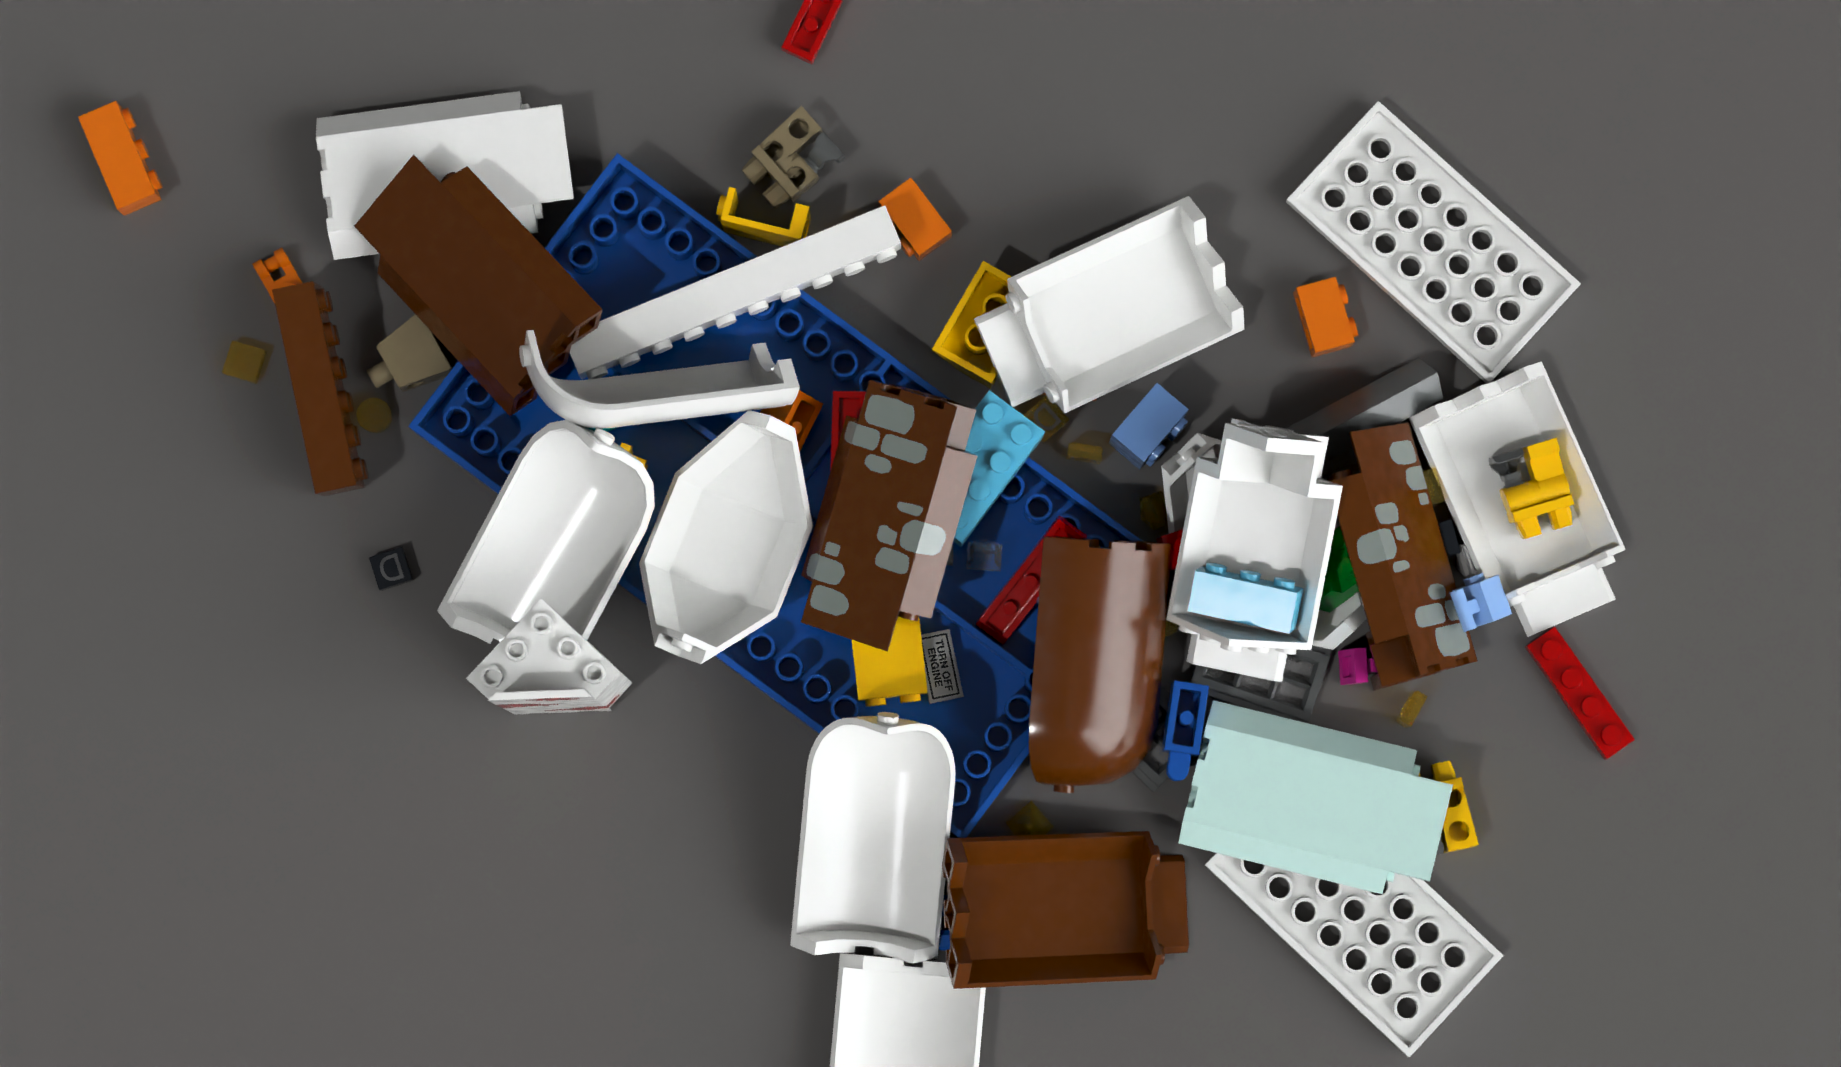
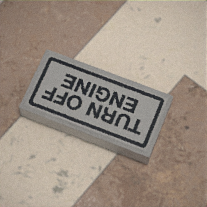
(941, 667)

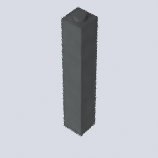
(1373, 406)

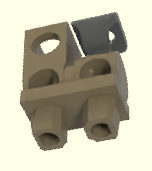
(781, 159)

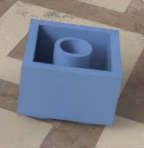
(1148, 426)

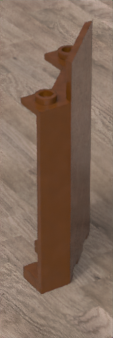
(476, 278)
(1061, 908)

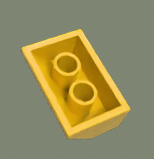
(960, 339)

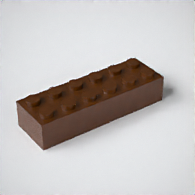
(319, 388)

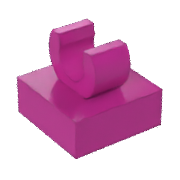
(1355, 666)

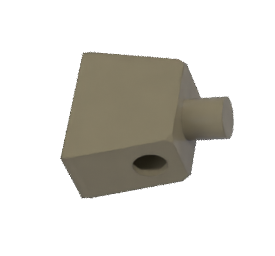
(410, 357)

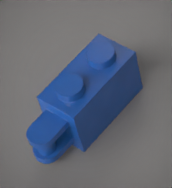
(1183, 726)

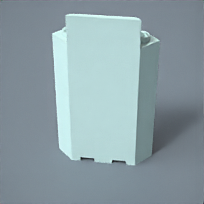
(1312, 800)

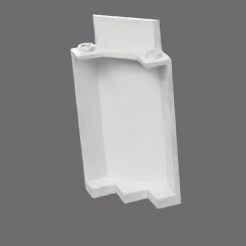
(502, 141)
(1112, 310)
(1547, 574)

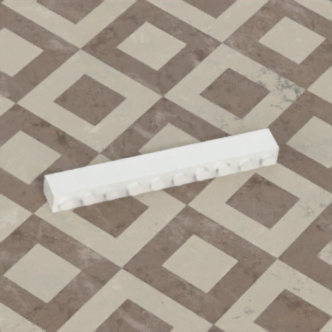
(735, 292)

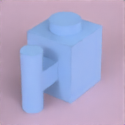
(1480, 601)

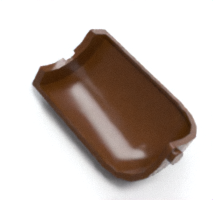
(1097, 659)

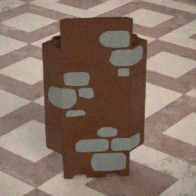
(888, 513)
(1399, 560)

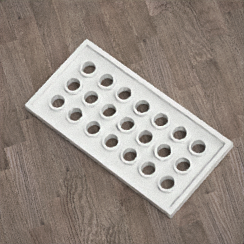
(1454, 193)
(1355, 985)

